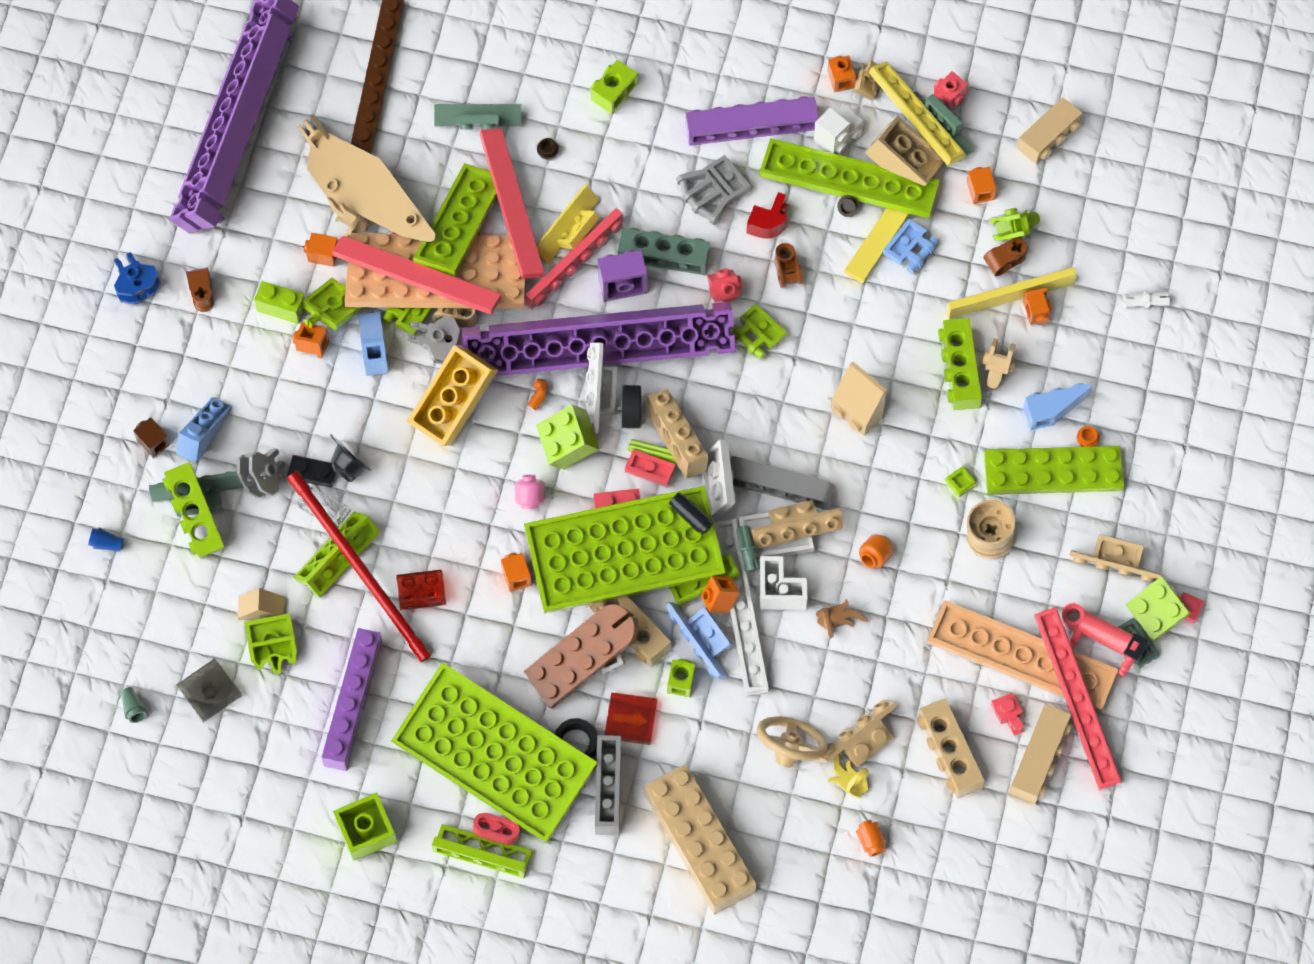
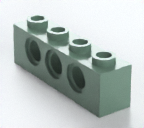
(671, 259)

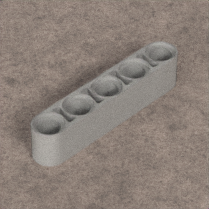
(781, 482)

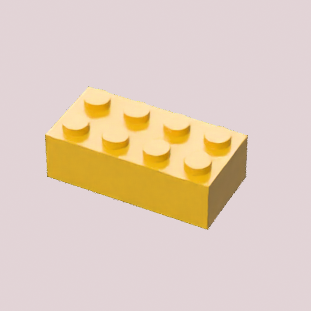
(452, 395)

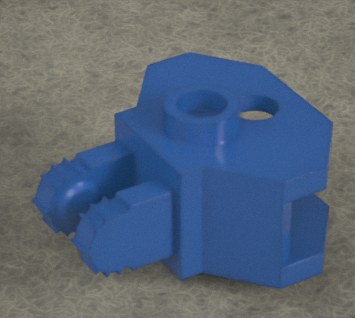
(135, 279)

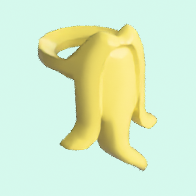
(849, 779)

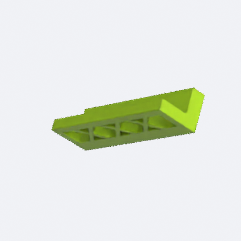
(328, 569)
(480, 856)

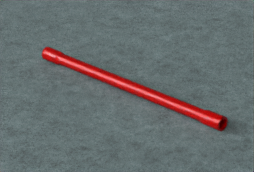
(401, 624)

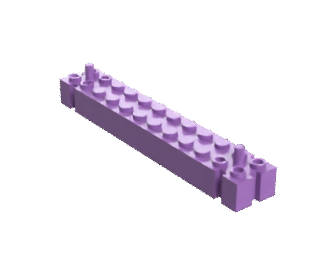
(234, 115)
(624, 335)

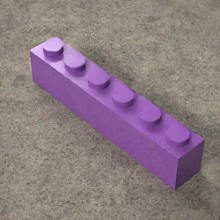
(751, 120)
(352, 699)

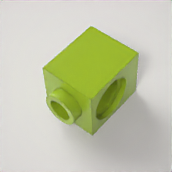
(681, 687)

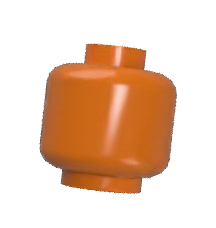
(876, 551)

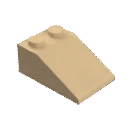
(904, 152)
(859, 399)

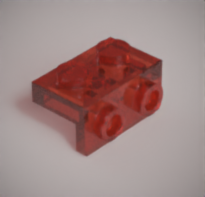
(421, 589)

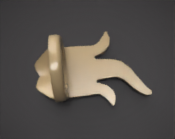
(348, 217)

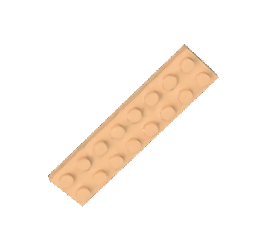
(1012, 652)

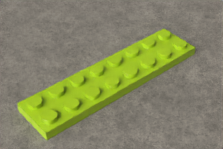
(846, 176)

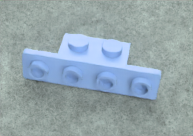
(705, 636)

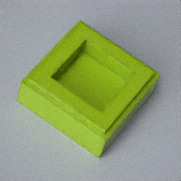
(961, 481)

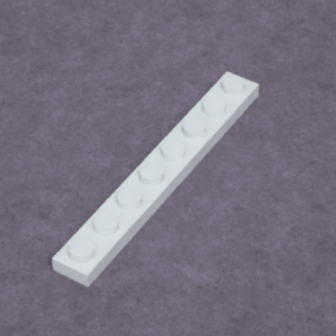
(743, 614)

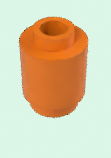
(871, 838)

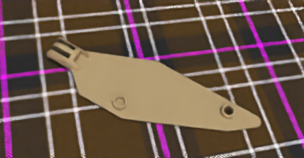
(362, 183)

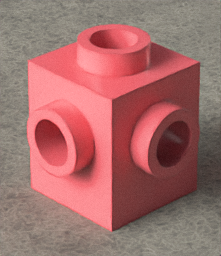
(951, 90)
(724, 285)

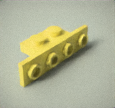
(570, 225)

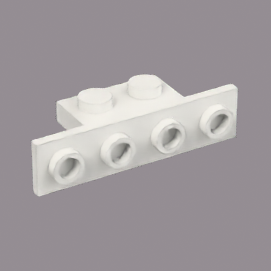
(601, 385)

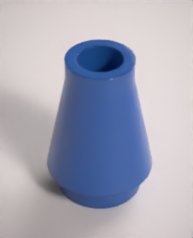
(105, 540)

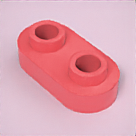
(497, 827)

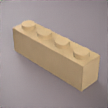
(1039, 754)

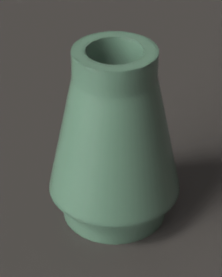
(133, 707)

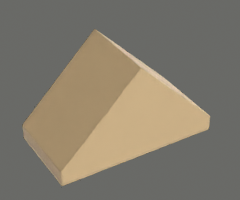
(260, 605)

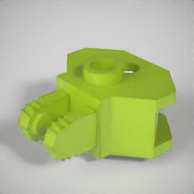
(1014, 223)

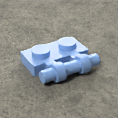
(905, 241)

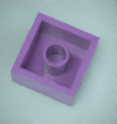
(622, 275)

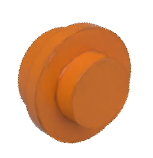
(1088, 436)

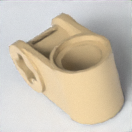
(458, 313)

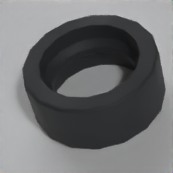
(631, 406)
(583, 725)

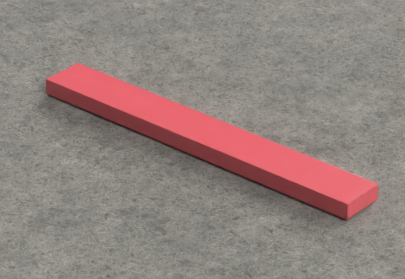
(511, 203)
(416, 275)
(1077, 698)

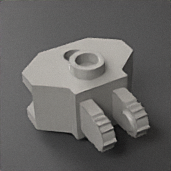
(436, 335)
(261, 471)

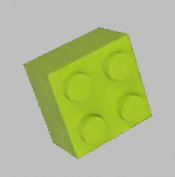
(567, 437)
(364, 826)

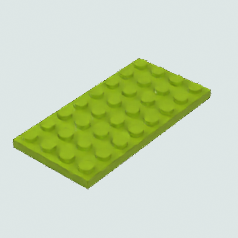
(620, 551)
(494, 752)

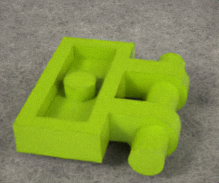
(406, 317)
(763, 327)

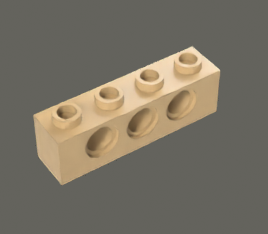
(677, 433)
(658, 643)
(941, 714)

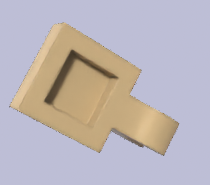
(865, 83)

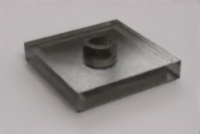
(209, 690)

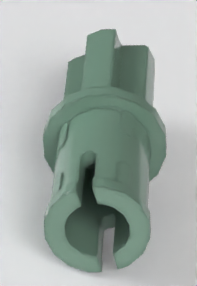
(747, 548)

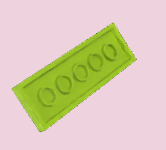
(458, 220)
(1053, 470)

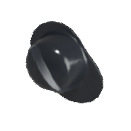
(346, 463)

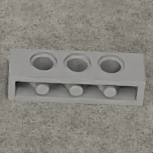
(608, 785)

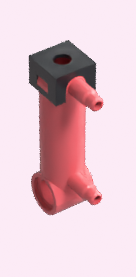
(1129, 645)

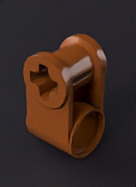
(1003, 258)
(787, 269)
(200, 288)

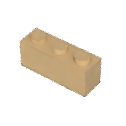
(1049, 131)

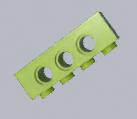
(960, 331)
(186, 475)

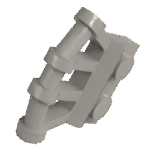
(723, 178)

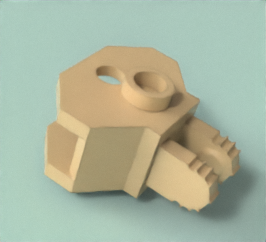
(998, 364)

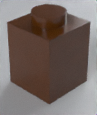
(151, 437)

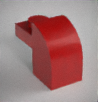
(766, 222)

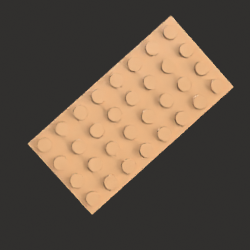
(487, 264)

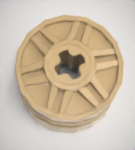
(994, 518)

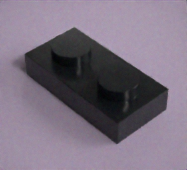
(313, 470)

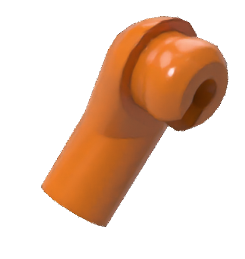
(539, 396)

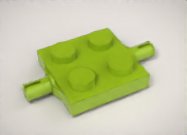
(328, 305)

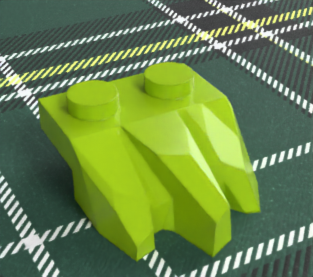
(271, 641)

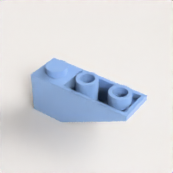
(373, 343)
(1048, 408)
(202, 429)

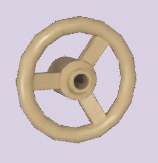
(791, 745)

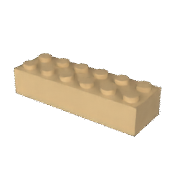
(700, 839)

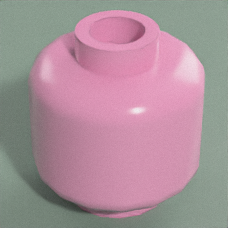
(529, 492)

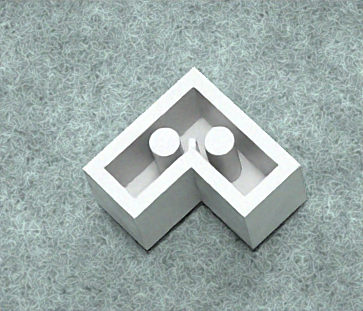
(837, 130)
(777, 591)

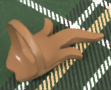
(836, 616)

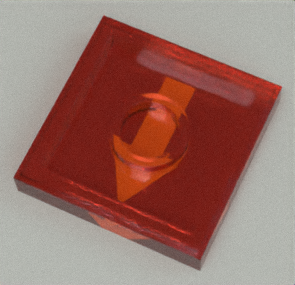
(631, 718)

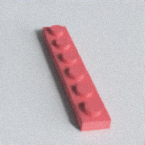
(577, 255)

